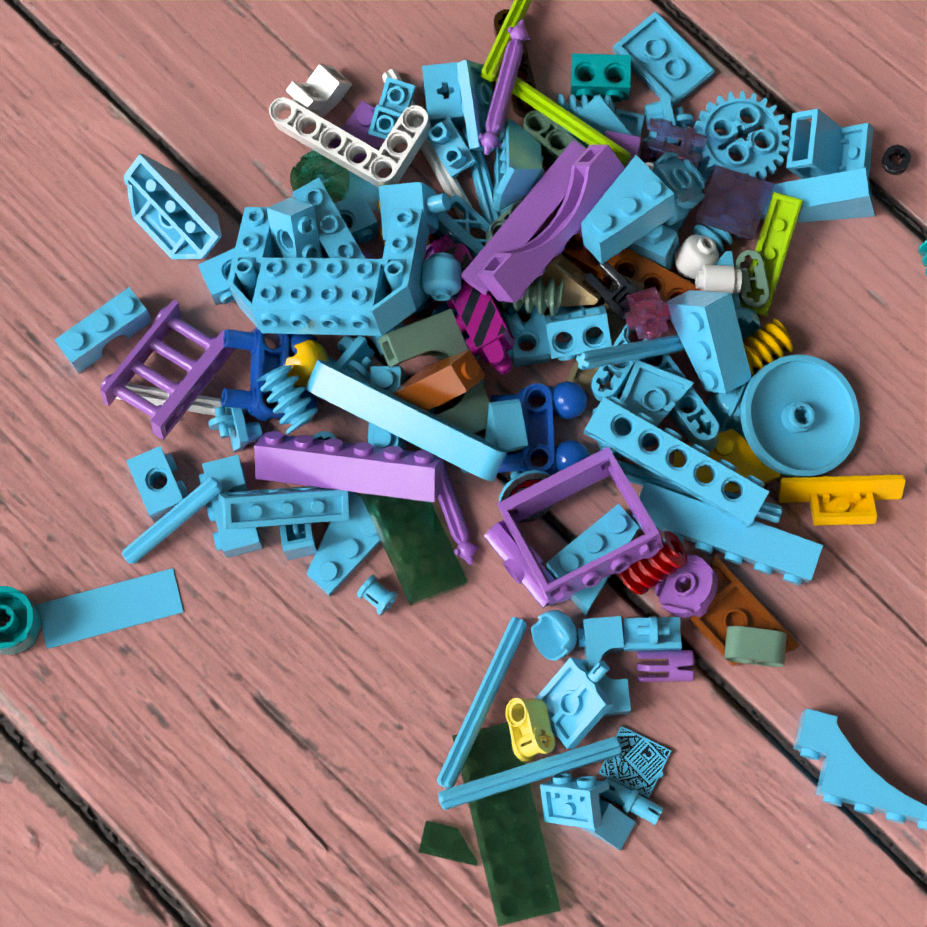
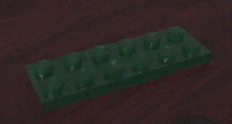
(509, 834)

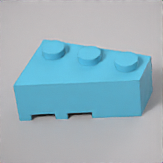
(627, 211)
(711, 338)
(604, 536)

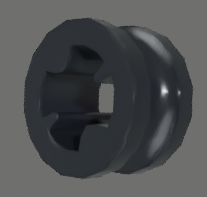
(893, 169)

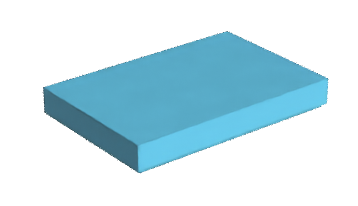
(664, 59)

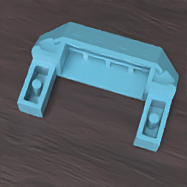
(329, 293)

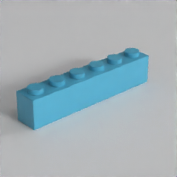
(712, 530)

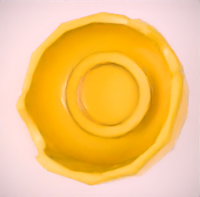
(305, 360)

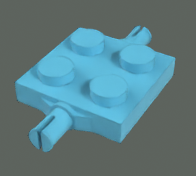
(575, 701)

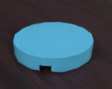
(681, 179)

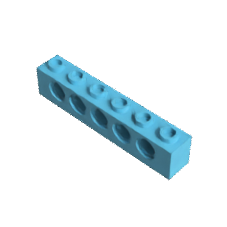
(353, 210)
(333, 233)
(751, 489)

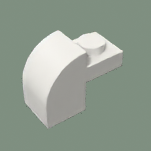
(321, 91)

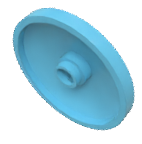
(800, 416)

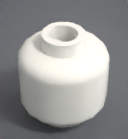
(694, 253)

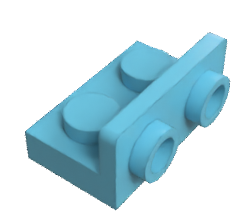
(573, 800)

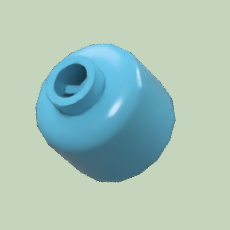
(441, 276)

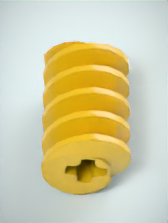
(766, 344)

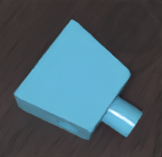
(412, 196)
(658, 246)

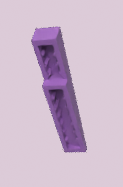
(530, 216)

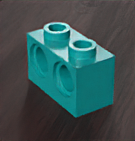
(600, 68)

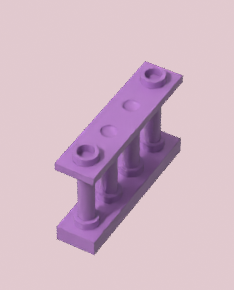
(181, 394)

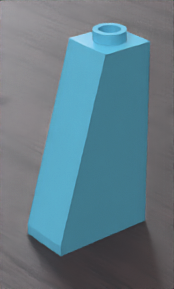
(830, 196)

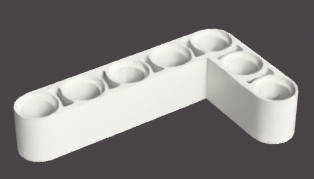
(351, 146)

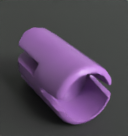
(676, 666)

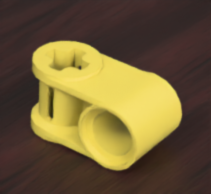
(529, 725)

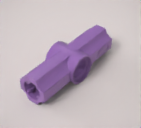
(514, 562)

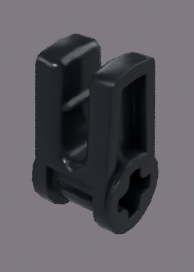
(617, 298)

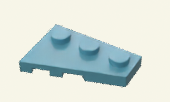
(476, 101)
(651, 393)
(344, 547)

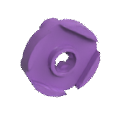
(697, 598)

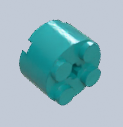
(24, 625)

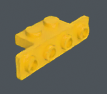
(842, 498)

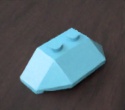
(516, 165)
(171, 210)

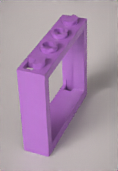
(562, 486)

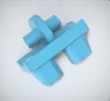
(663, 110)
(451, 147)
(354, 357)
(231, 423)
(652, 634)

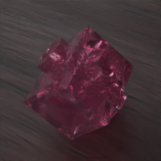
(647, 314)

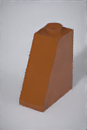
(441, 381)

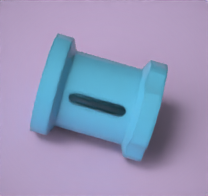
(377, 594)

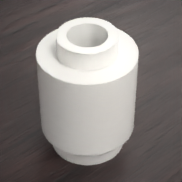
(719, 279)

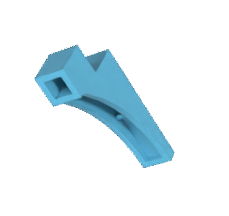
(847, 777)

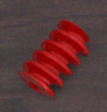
(650, 571)

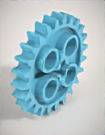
(726, 116)

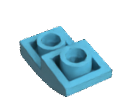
(393, 101)

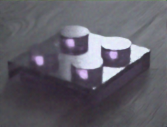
(734, 202)

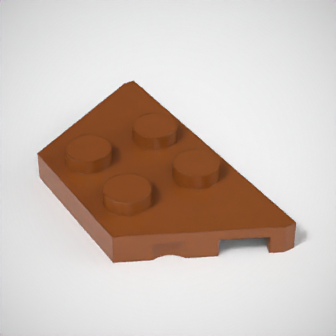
(734, 607)

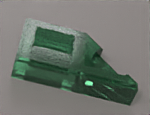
(445, 843)

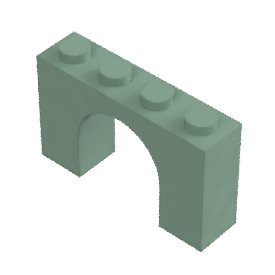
(439, 338)

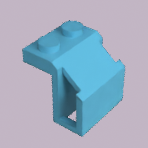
(827, 147)

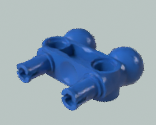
(262, 361)
(564, 400)

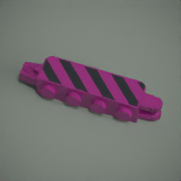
(479, 314)

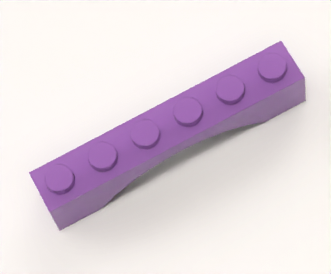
(512, 271)

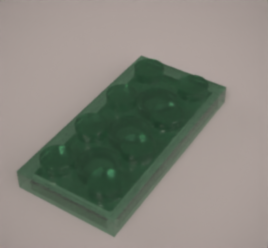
(415, 546)

